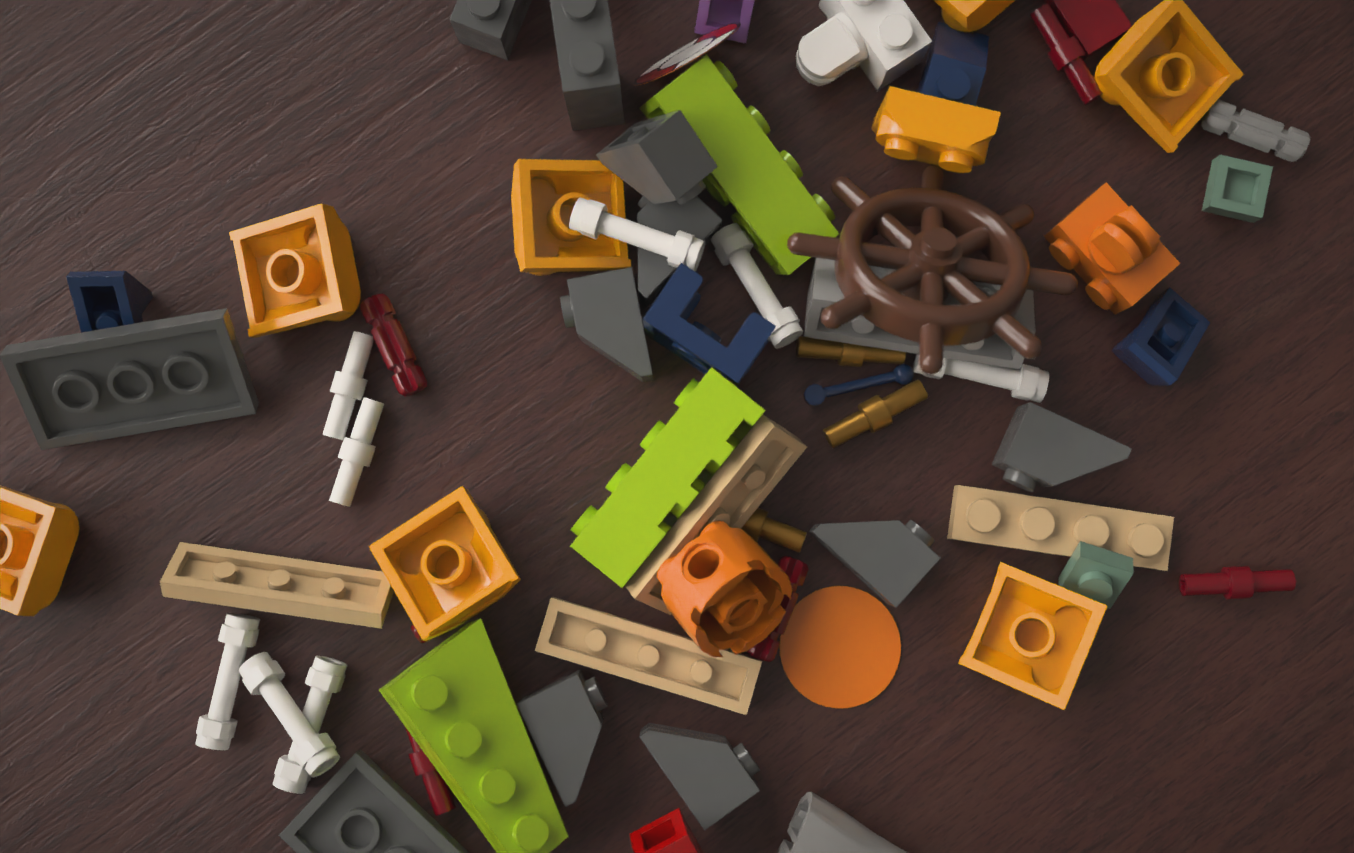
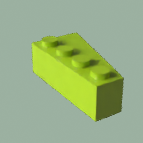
(750, 168)
(666, 477)
(476, 740)

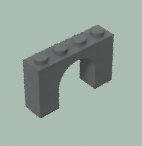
(587, 63)

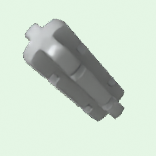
(1256, 131)

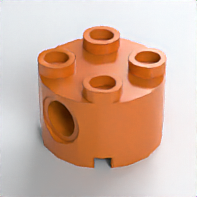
(724, 590)

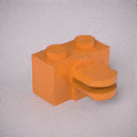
(1111, 250)

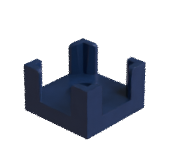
(696, 343)

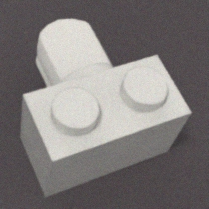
(866, 33)

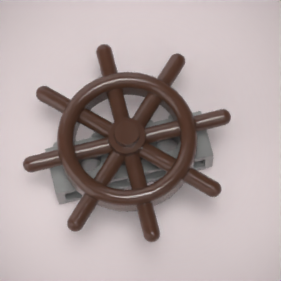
(925, 289)

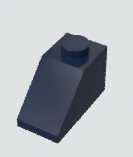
(955, 65)

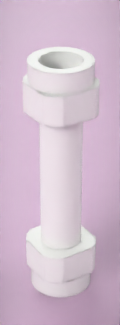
(592, 219)
(733, 247)
(1026, 383)
(264, 677)
(325, 678)
(217, 726)

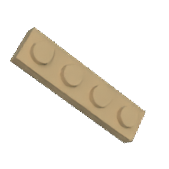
(728, 497)
(1058, 526)
(277, 585)
(647, 655)

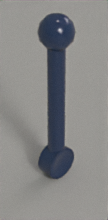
(816, 394)

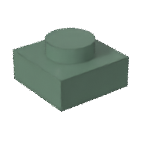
(1237, 188)
(1096, 573)

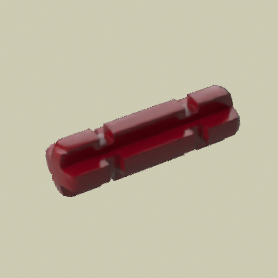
(393, 344)
(796, 572)

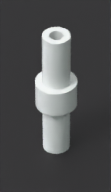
(348, 385)
(356, 452)

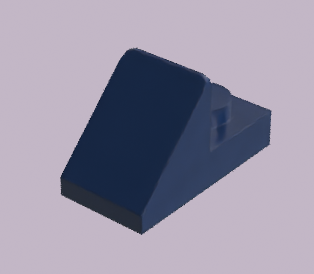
(107, 298)
(1163, 340)

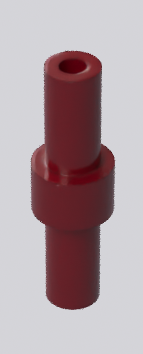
(1066, 54)
(1237, 582)
(436, 787)

